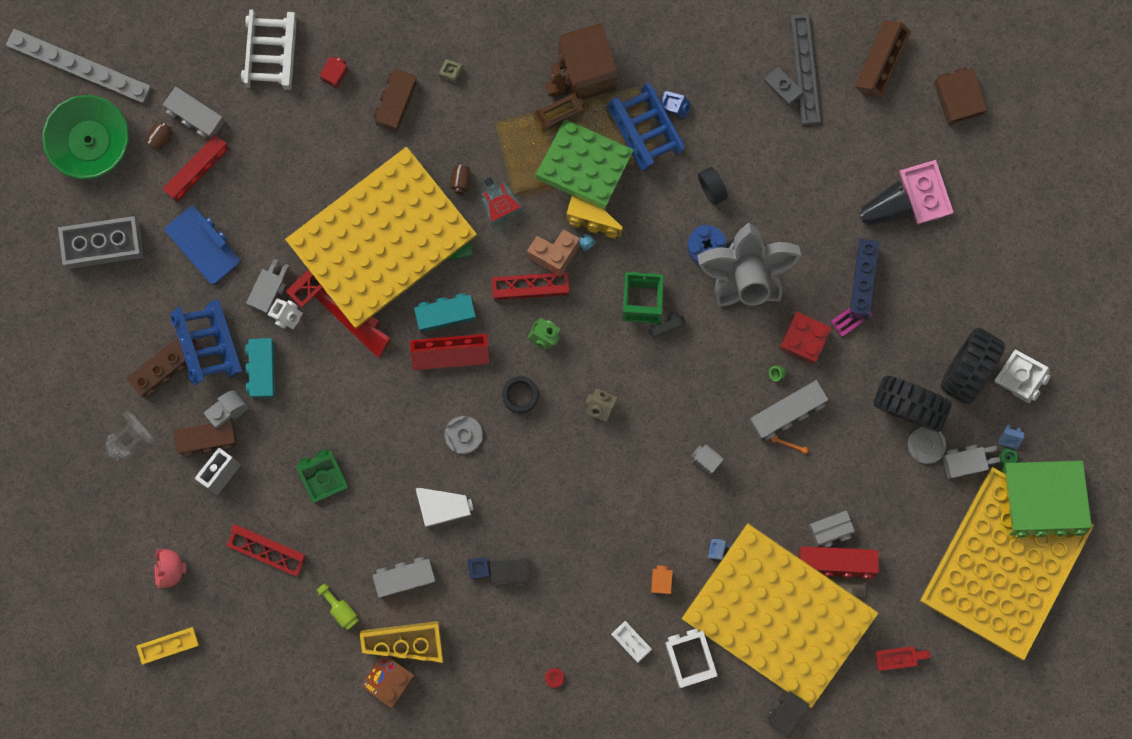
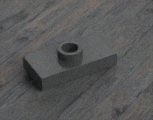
(783, 86)

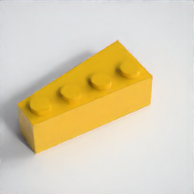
(411, 641)

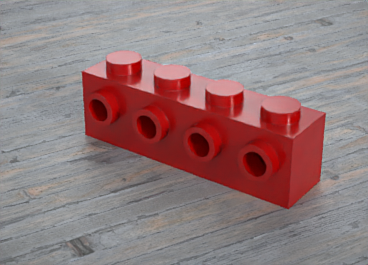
(449, 352)
(842, 561)

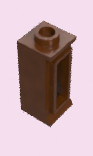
(546, 125)

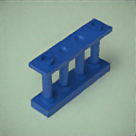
(636, 141)
(219, 330)

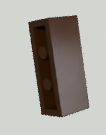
(395, 100)
(205, 438)

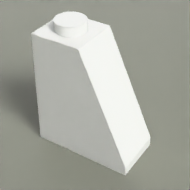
(442, 507)

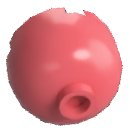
(168, 568)

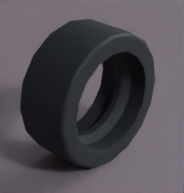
(712, 185)
(517, 380)

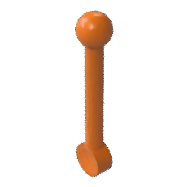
(804, 450)

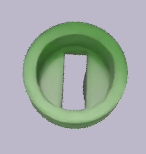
(777, 373)

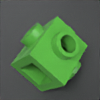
(544, 334)

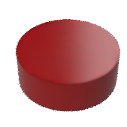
(554, 678)

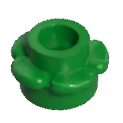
(1007, 452)

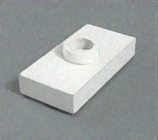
(631, 641)

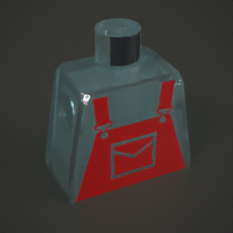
(499, 201)

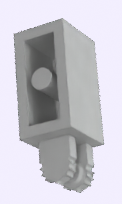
(268, 288)
(968, 461)

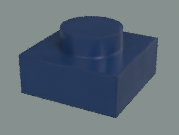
(478, 567)

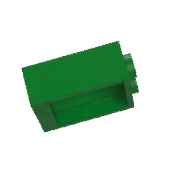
(642, 313)

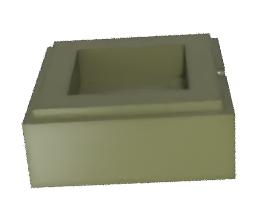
(450, 71)

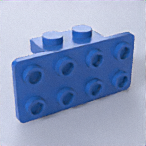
(202, 244)

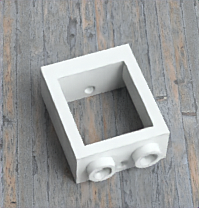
(676, 639)

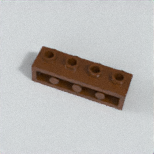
(882, 59)
(160, 369)

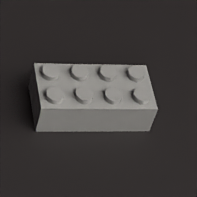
(100, 242)

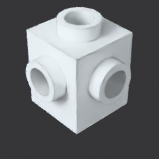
(285, 314)

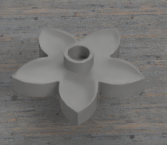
(750, 269)

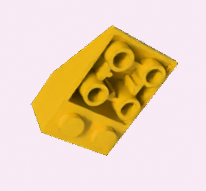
(592, 217)

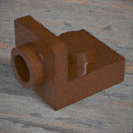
(557, 84)

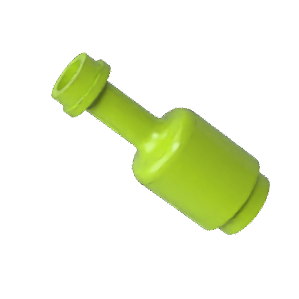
(340, 609)

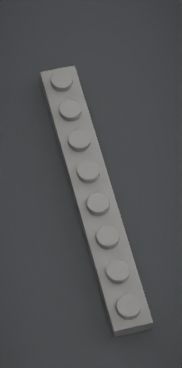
(78, 66)

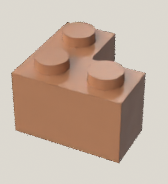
(556, 256)

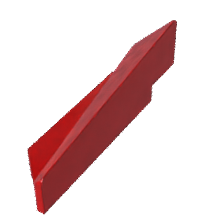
(366, 333)

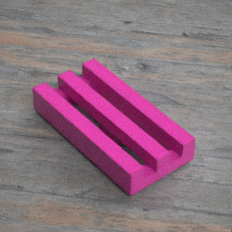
(838, 327)

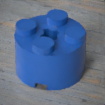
(701, 236)

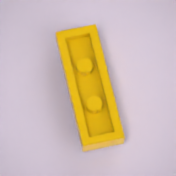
(167, 645)

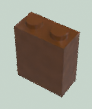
(960, 95)

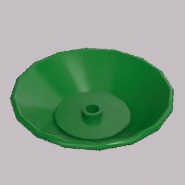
(81, 119)

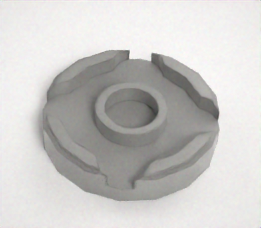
(464, 440)
(920, 448)

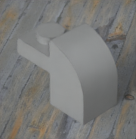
(228, 406)

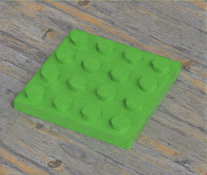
(584, 164)

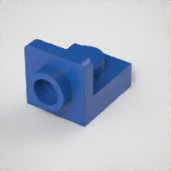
(675, 104)

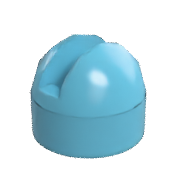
(586, 242)

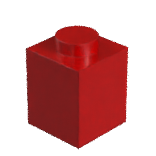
(334, 72)

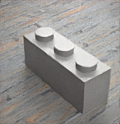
(193, 113)
(403, 577)

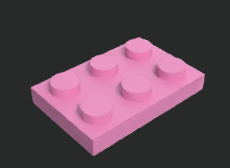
(926, 192)

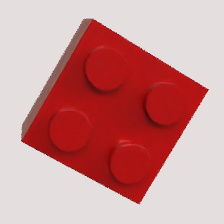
(805, 338)

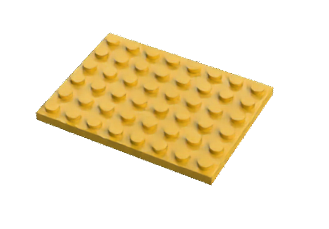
(381, 237)
(1000, 581)
(779, 615)

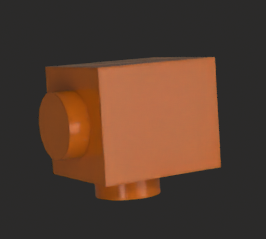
(661, 580)

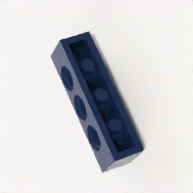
(864, 279)

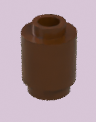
(158, 135)
(460, 179)

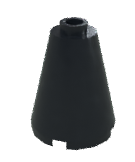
(887, 206)

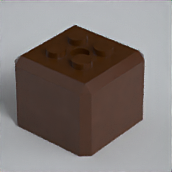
(587, 62)

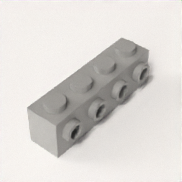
(787, 410)

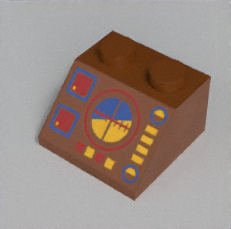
(388, 680)

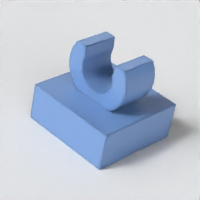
(1011, 438)
(717, 549)

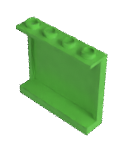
(1047, 498)

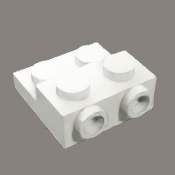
(1023, 376)

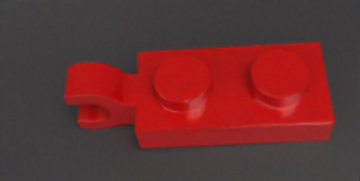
(899, 658)

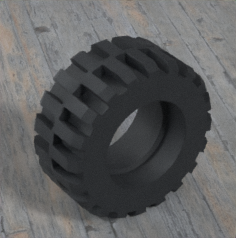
(972, 366)
(912, 403)

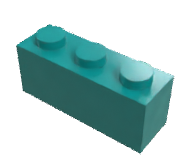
(444, 312)
(260, 368)

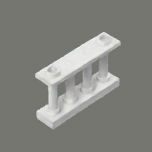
(285, 60)

